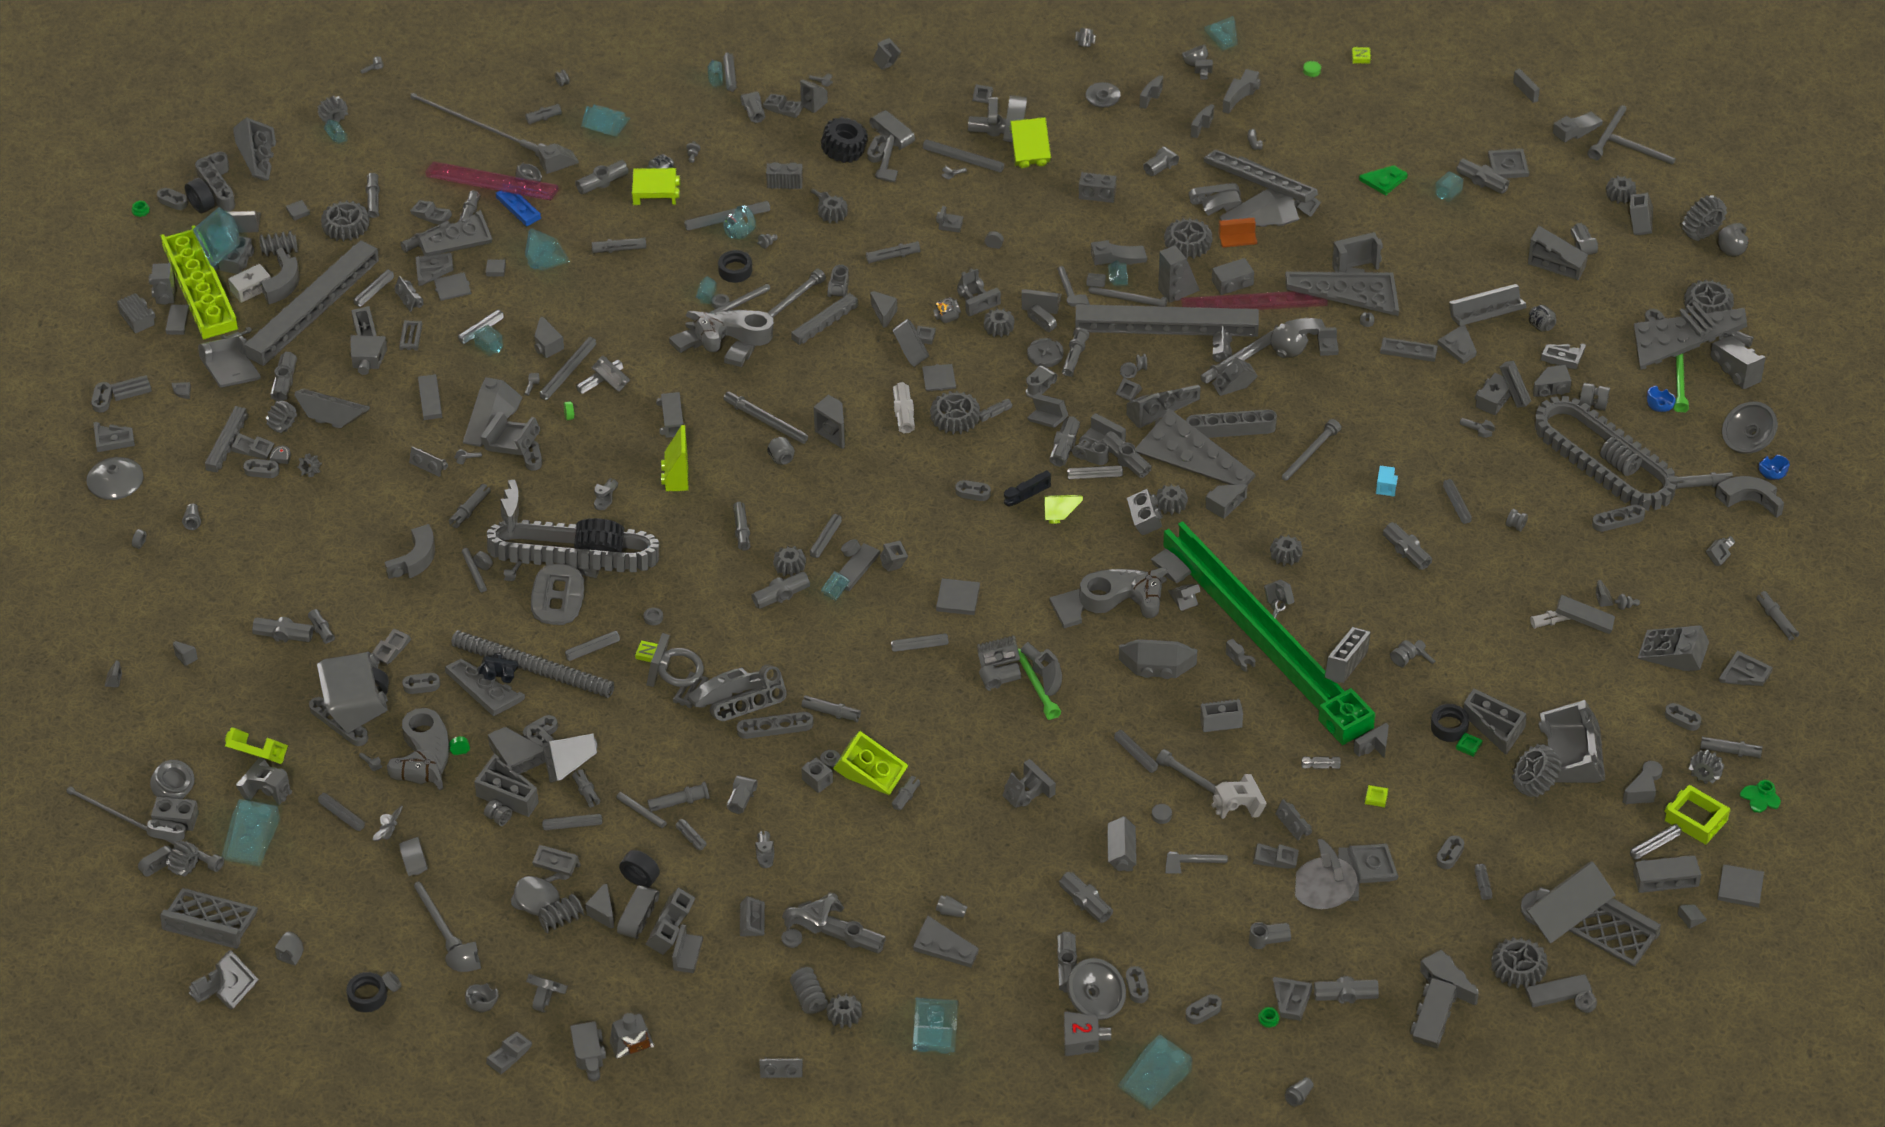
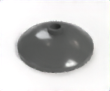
(1744, 421)
(114, 478)
(1103, 982)

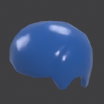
(1657, 397)
(1774, 468)

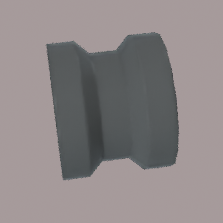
(1516, 520)

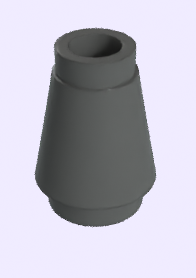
(191, 518)
(950, 907)
(1298, 1092)

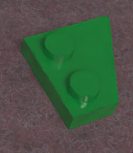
(1384, 179)

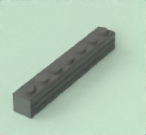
(824, 319)
(226, 439)

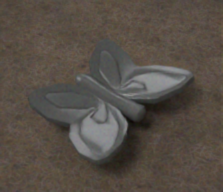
(388, 825)

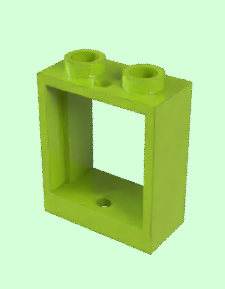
(1688, 825)

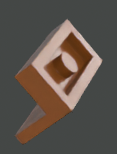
(1237, 232)

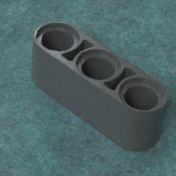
(888, 126)
(910, 342)
(637, 911)

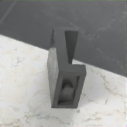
(1357, 252)
(509, 436)

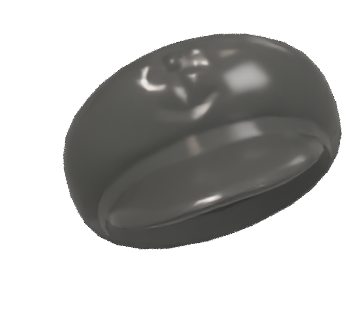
(172, 779)
(532, 894)

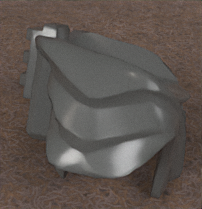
(812, 914)

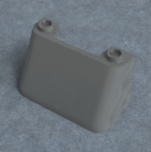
(351, 689)
(1577, 740)

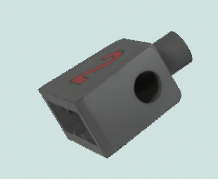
(1082, 1033)

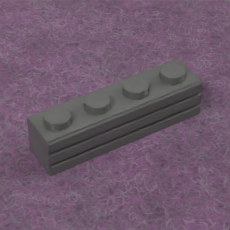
(1515, 384)

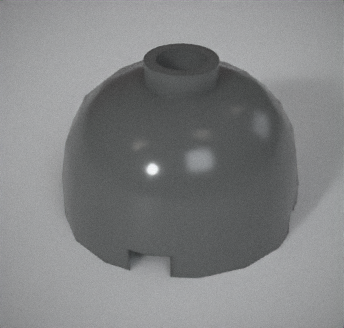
(1287, 341)

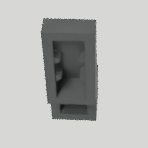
(1241, 88)
(1576, 127)
(1105, 252)

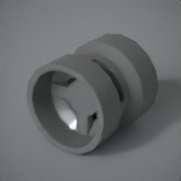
(1403, 653)
(499, 813)

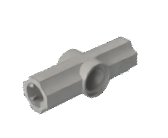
(903, 408)

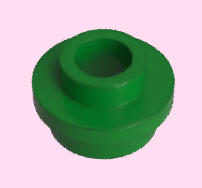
(140, 209)
(1268, 1012)

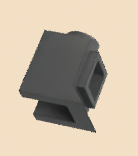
(886, 54)

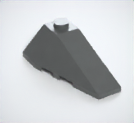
(255, 145)
(1154, 406)

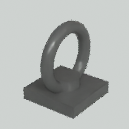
(661, 661)

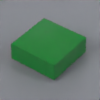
(1469, 744)

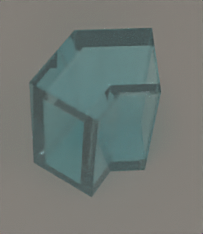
(715, 67)
(340, 135)
(1118, 273)
(706, 290)
(835, 586)

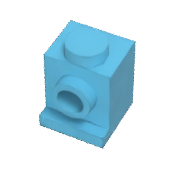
(1386, 481)

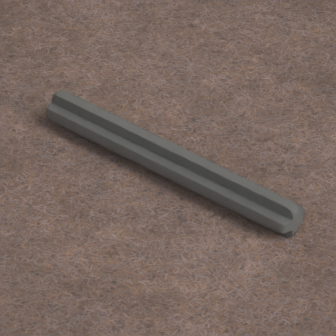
(963, 155)
(720, 216)
(567, 368)

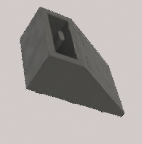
(1675, 647)

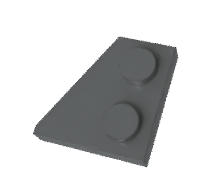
(433, 267)
(1458, 344)
(1563, 355)
(1745, 671)
(1292, 997)

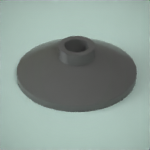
(1103, 94)

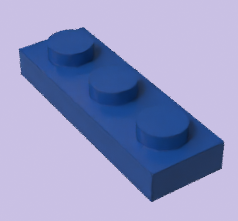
(519, 207)

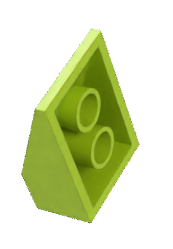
(676, 463)
(870, 764)

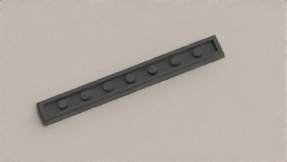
(1260, 176)

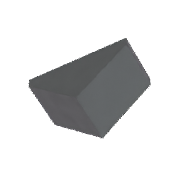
(884, 307)
(363, 322)
(1641, 789)
(600, 907)

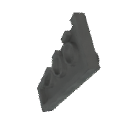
(464, 234)
(487, 693)

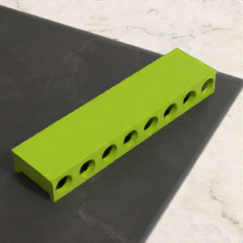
(199, 284)

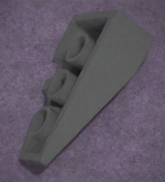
(1267, 209)
(492, 398)

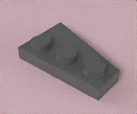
(944, 944)

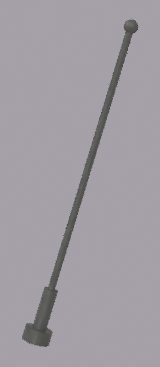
(523, 143)
(214, 862)

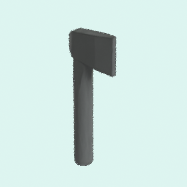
(884, 173)
(1072, 299)
(1174, 860)

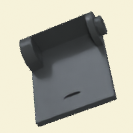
(228, 361)

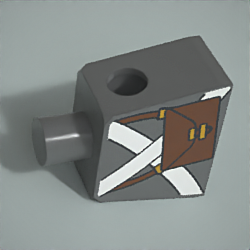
(629, 1035)

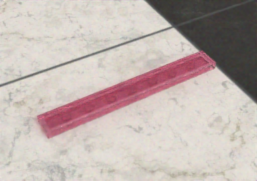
(492, 180)
(1256, 301)

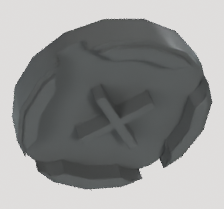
(1045, 352)

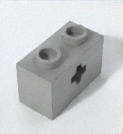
(248, 283)

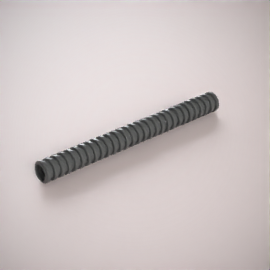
(534, 664)

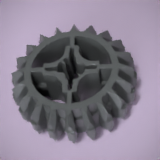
(1704, 217)
(345, 220)
(1199, 237)
(1709, 296)
(955, 416)
(1537, 770)
(1527, 971)

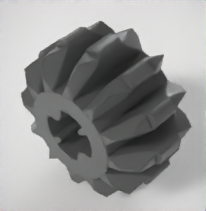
(333, 109)
(1620, 189)
(832, 209)
(999, 322)
(281, 416)
(1172, 499)
(1286, 550)
(789, 561)
(1706, 766)
(182, 858)
(844, 1010)

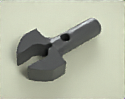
(1479, 427)

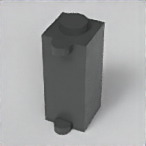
(671, 413)
(1122, 844)

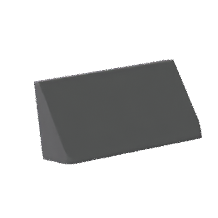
(752, 917)

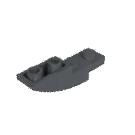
(723, 686)

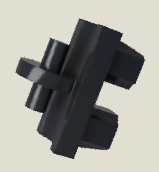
(497, 667)

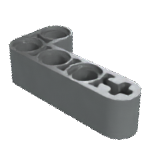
(210, 171)
(747, 697)

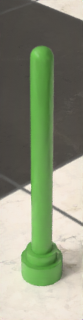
(1681, 402)
(1051, 709)

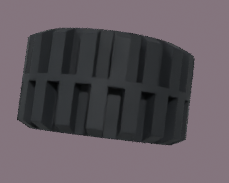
(844, 139)
(599, 535)

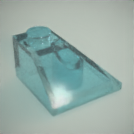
(544, 251)

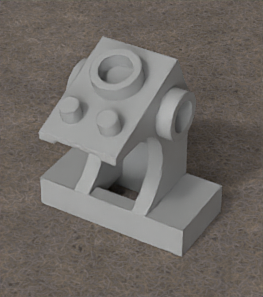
(1228, 799)

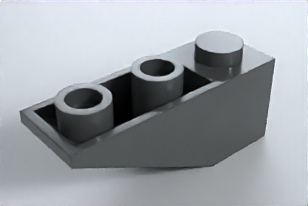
(1442, 968)

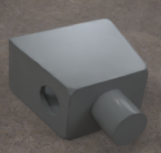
(367, 352)

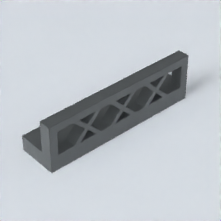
(1487, 303)

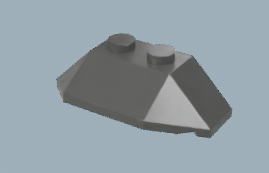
(329, 408)
(1157, 658)

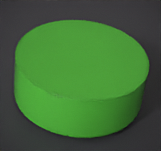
(1312, 69)
(568, 410)

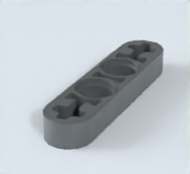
(322, 715)
(774, 722)

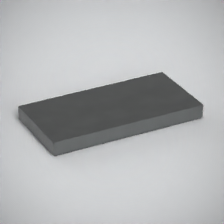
(1570, 902)

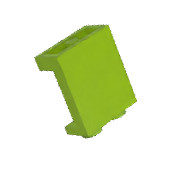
(1030, 142)
(655, 184)
(272, 750)

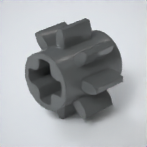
(1085, 37)
(313, 461)

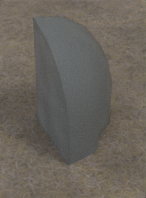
(1052, 678)
(289, 948)
(464, 958)

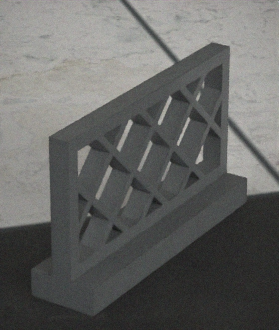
(1626, 916)
(204, 928)

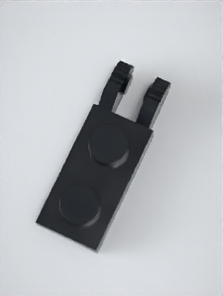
(1027, 489)

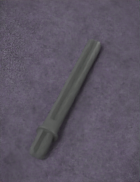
(1243, 354)
(745, 406)

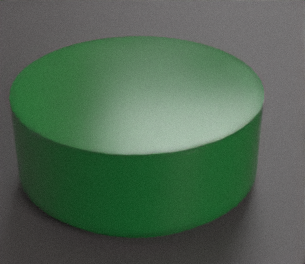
(459, 745)

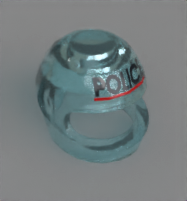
(735, 225)

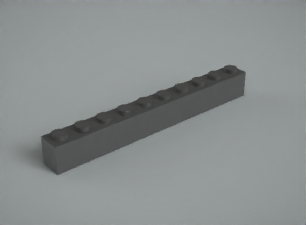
(311, 303)
(1166, 320)

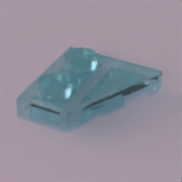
(1223, 33)

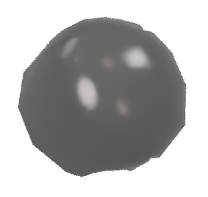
(1196, 53)
(528, 172)
(481, 997)

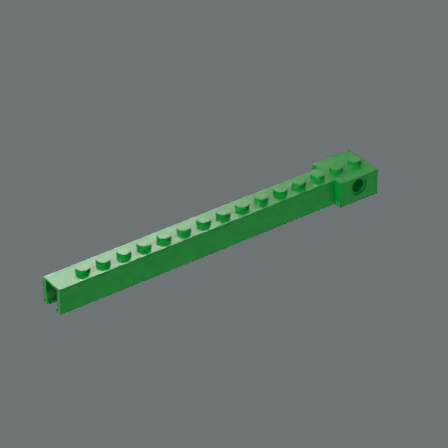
(1339, 710)

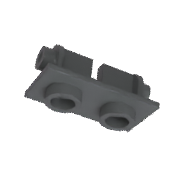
(408, 294)
(1221, 344)
(610, 373)
(427, 462)
(1291, 819)
(202, 989)
(781, 1068)

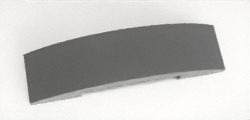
(1015, 112)

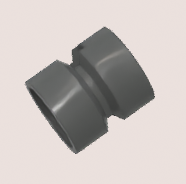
(1588, 393)

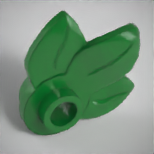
(1759, 797)

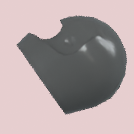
(1733, 239)

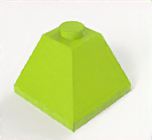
(1060, 506)

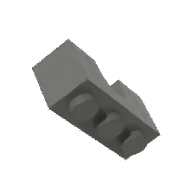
(667, 925)

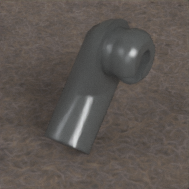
(1256, 145)

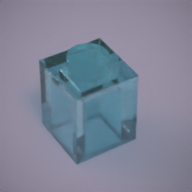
(1449, 186)
(488, 340)

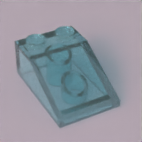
(217, 235)
(250, 832)
(935, 1025)
(1156, 1072)

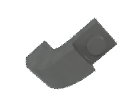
(283, 283)
(1751, 489)
(418, 558)

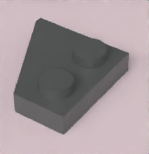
(113, 437)

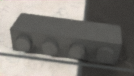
(1347, 655)

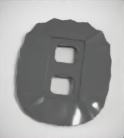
(543, 593)

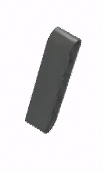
(1234, 423)

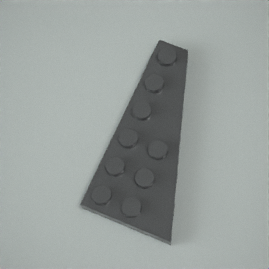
(1360, 289)
(1675, 336)
(1187, 448)

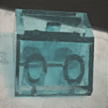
(604, 120)

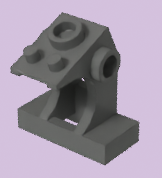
(972, 284)
(268, 779)
(1034, 780)

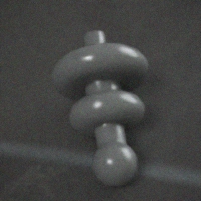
(693, 150)
(766, 240)
(1624, 601)

